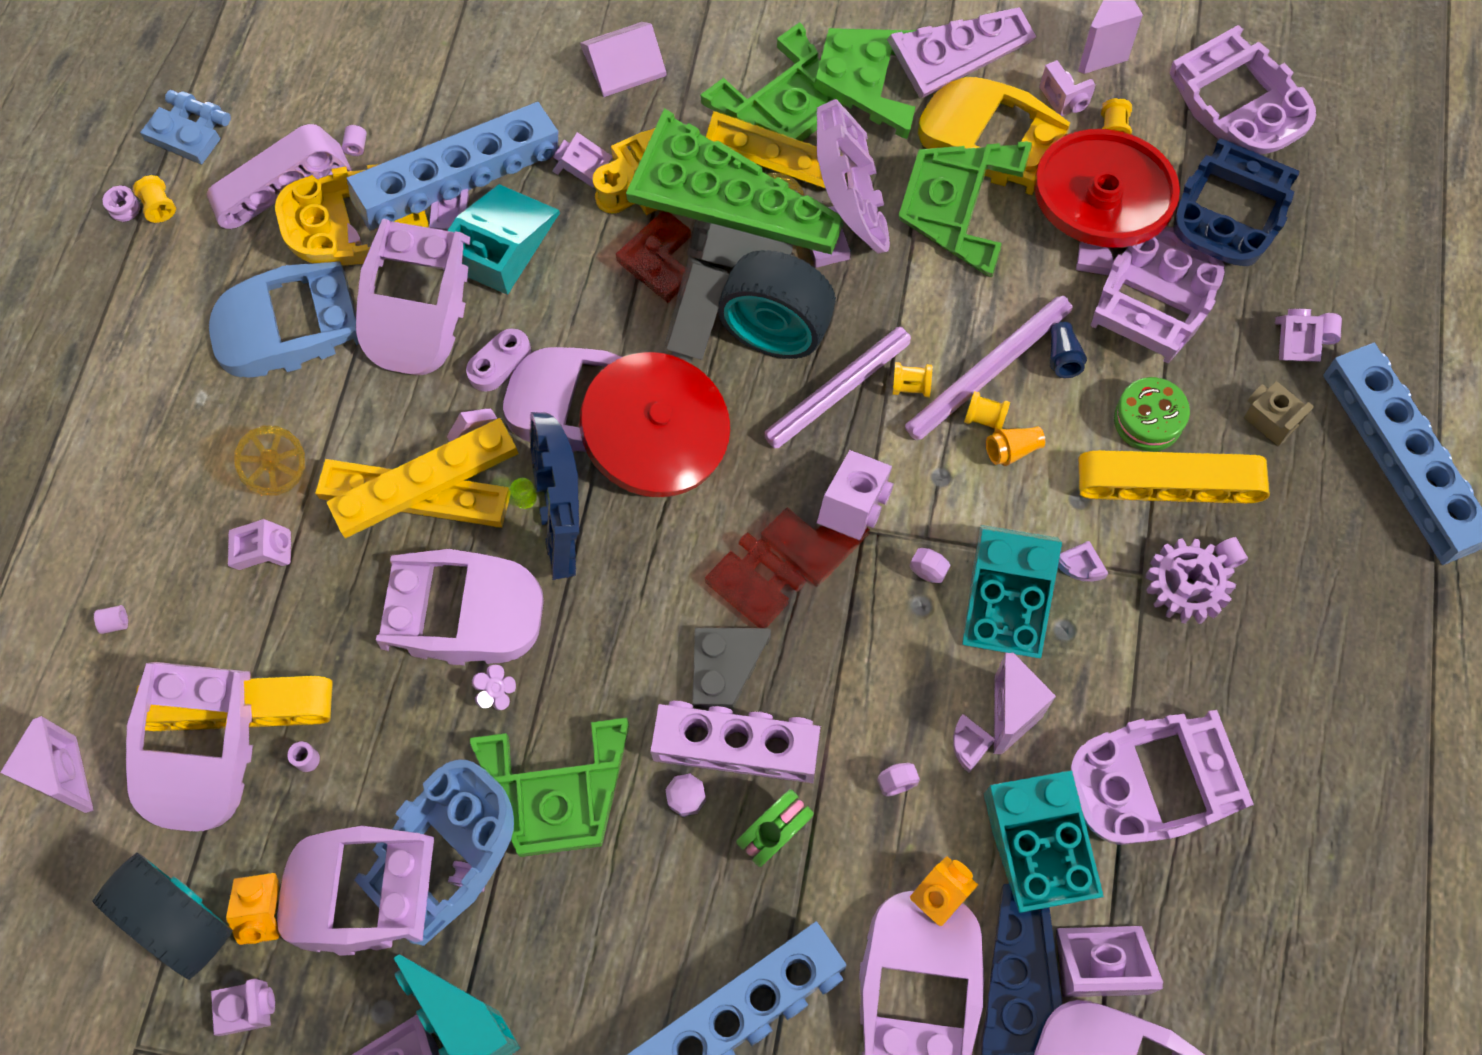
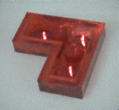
(650, 254)
(811, 551)

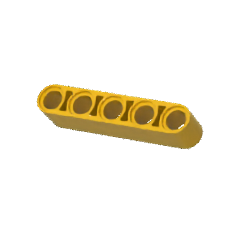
(1173, 476)
(272, 701)

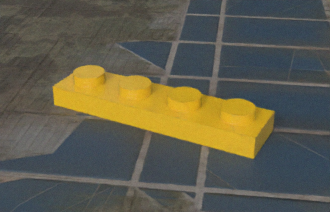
(767, 147)

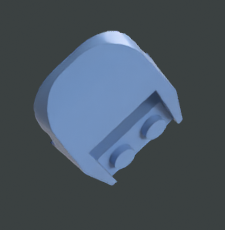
(246, 328)
(472, 817)

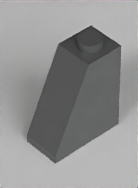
(728, 245)
(695, 309)

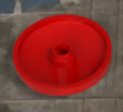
(1106, 188)
(654, 424)

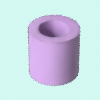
(354, 140)
(1331, 328)
(1233, 551)
(111, 619)
(297, 750)

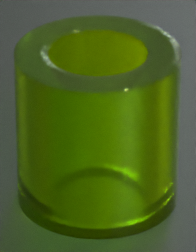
(521, 485)

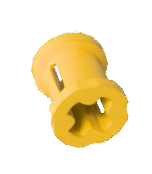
(1117, 114)
(152, 194)
(912, 379)
(987, 411)

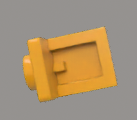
(944, 890)
(253, 909)

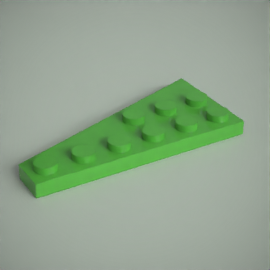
(719, 186)

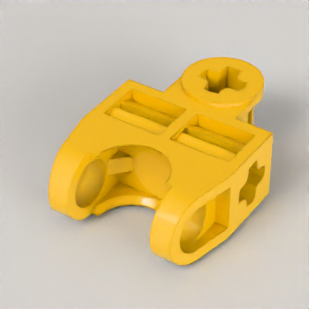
(620, 174)

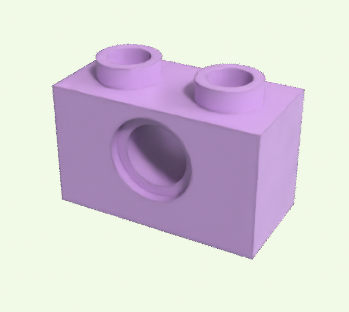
(855, 495)

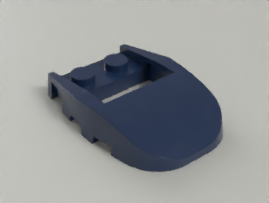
(1220, 234)
(558, 478)

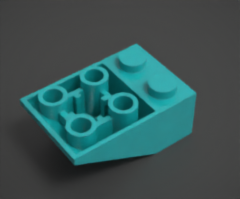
(503, 235)
(1011, 591)
(1043, 841)
(454, 1015)

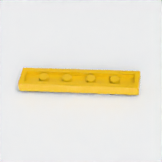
(422, 478)
(462, 502)

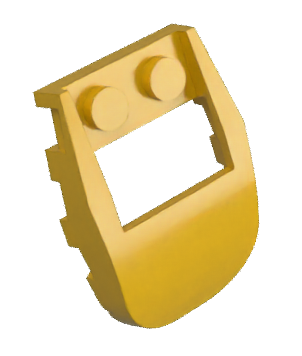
(966, 105)
(316, 219)

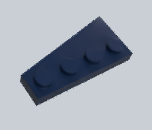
(1022, 980)

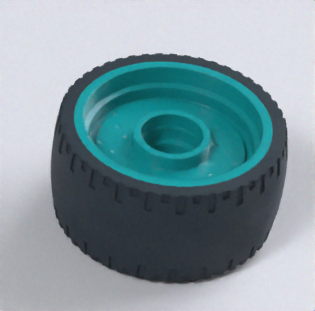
(777, 304)
(162, 916)

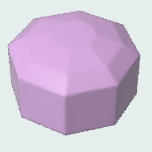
(929, 565)
(898, 779)
(685, 795)

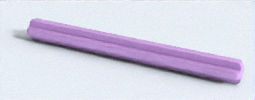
(988, 368)

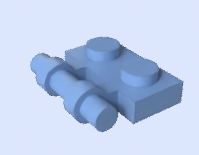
(183, 136)

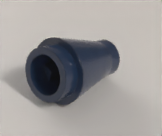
(1066, 352)

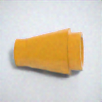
(1012, 444)

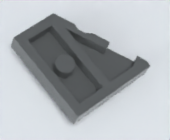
(724, 663)

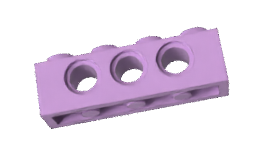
(753, 758)

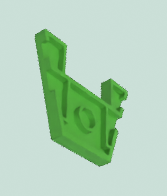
(855, 71)
(786, 103)
(945, 194)
(562, 805)

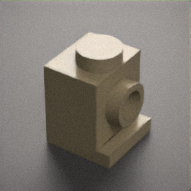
(1276, 412)

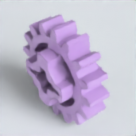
(1207, 590)

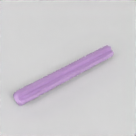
(837, 387)

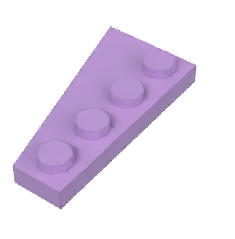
(957, 49)

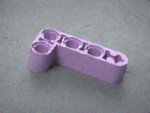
(262, 178)

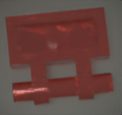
(747, 589)

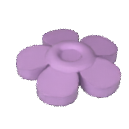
(494, 688)

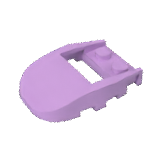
(1264, 123)
(858, 201)
(1168, 273)
(408, 333)
(547, 384)
(496, 615)
(183, 788)
(1117, 794)
(312, 883)
(911, 941)
(1101, 1030)

